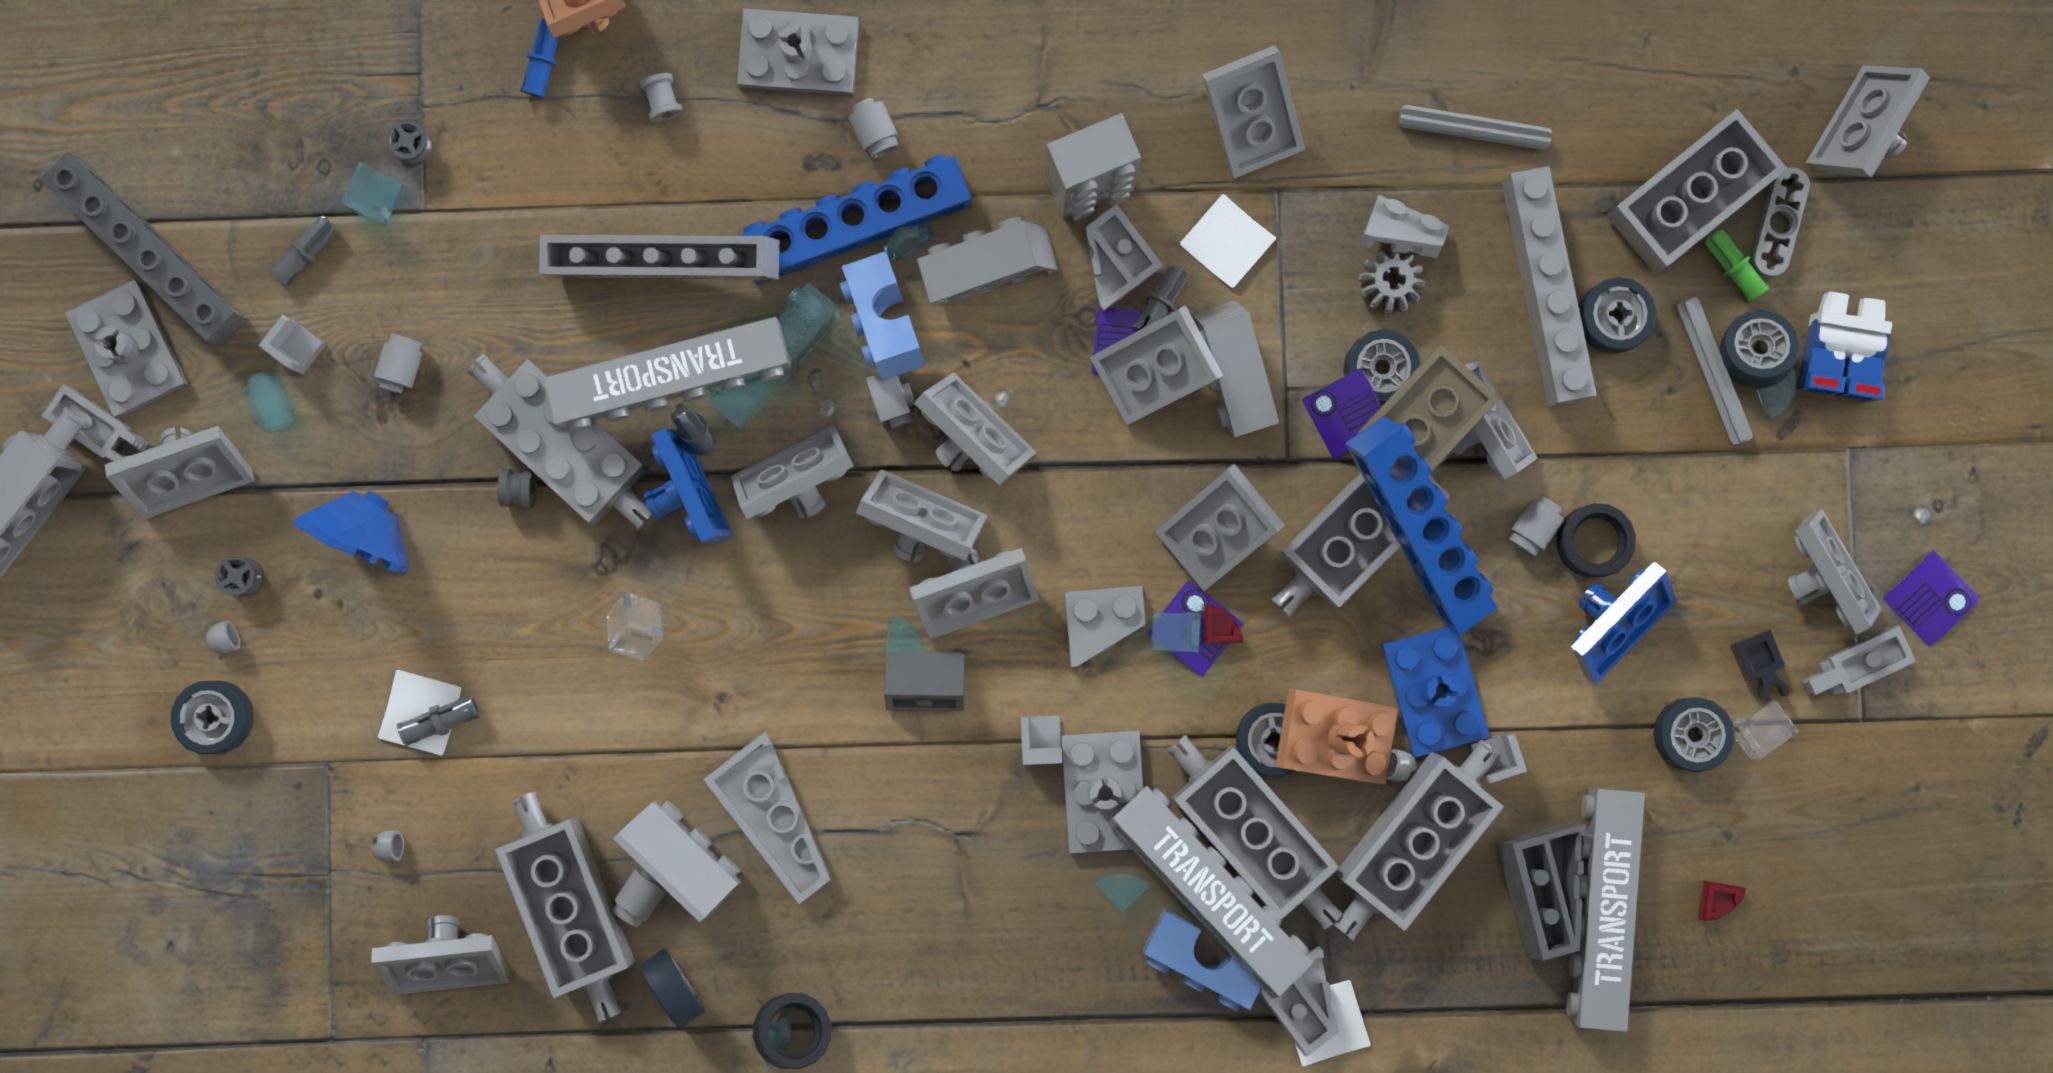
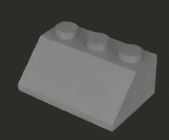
(679, 858)

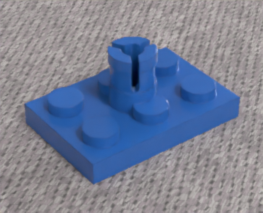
(686, 490)
(1621, 620)
(1435, 691)

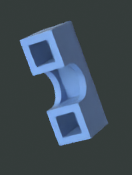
(893, 342)
(1173, 947)

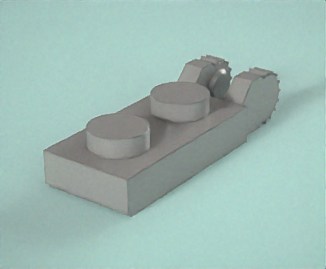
(102, 432)

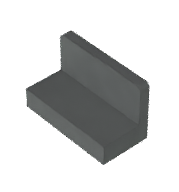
(924, 681)

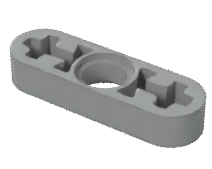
(1781, 252)

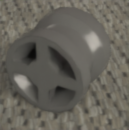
(403, 136)
(517, 488)
(231, 573)

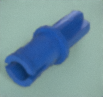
(540, 61)

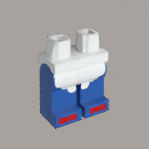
(1846, 351)

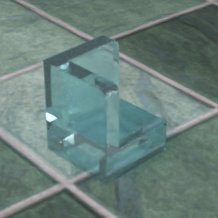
(372, 194)
(1176, 632)

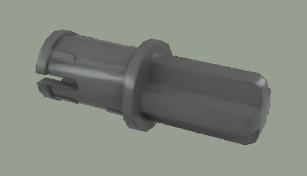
(303, 250)
(1163, 298)
(693, 429)

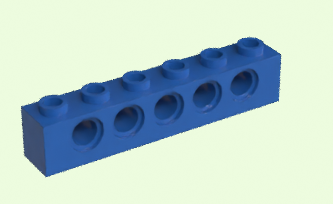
(841, 238)
(1449, 579)

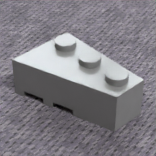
(986, 261)
(1244, 387)

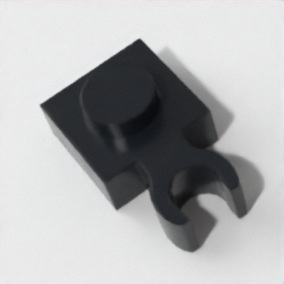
(1759, 659)

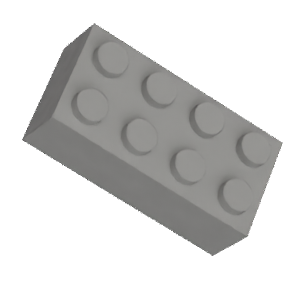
(1092, 167)
(1696, 191)

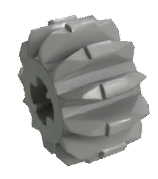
(1402, 273)

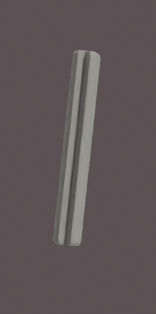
(1475, 127)
(1714, 371)

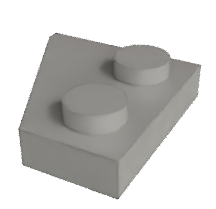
(1404, 229)
(1118, 257)
(1101, 619)
(1306, 1007)

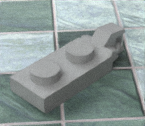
(1861, 663)

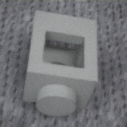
(892, 400)

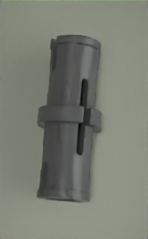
(438, 720)

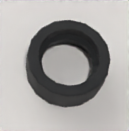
(1624, 530)
(821, 1038)

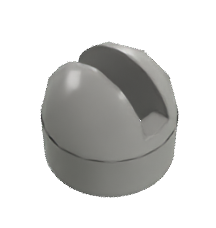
(223, 637)
(1401, 766)
(388, 846)

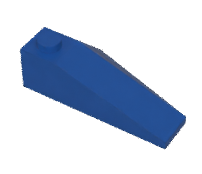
(359, 527)

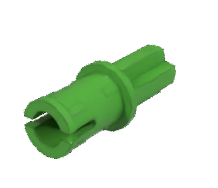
(1736, 265)

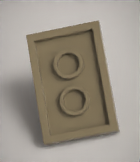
(1438, 405)

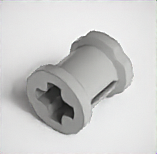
(661, 97)

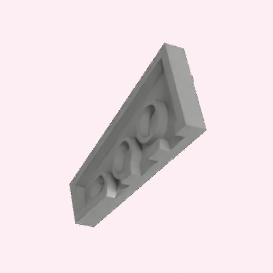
(767, 811)

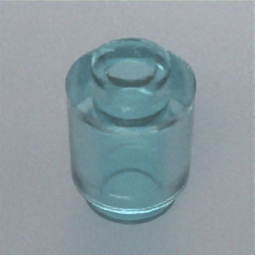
(268, 402)

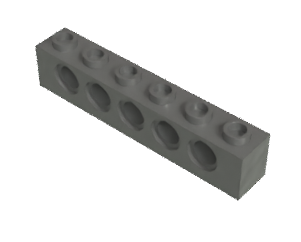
(144, 249)

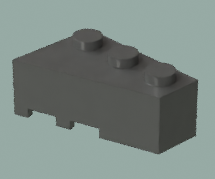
(1545, 888)

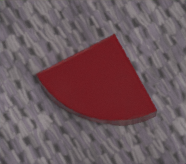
(1219, 626)
(1719, 900)

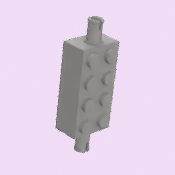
(582, 466)
(34, 480)
(1339, 547)
(1255, 832)
(1418, 840)
(565, 906)

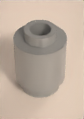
(874, 128)
(398, 363)
(1536, 526)
(638, 898)

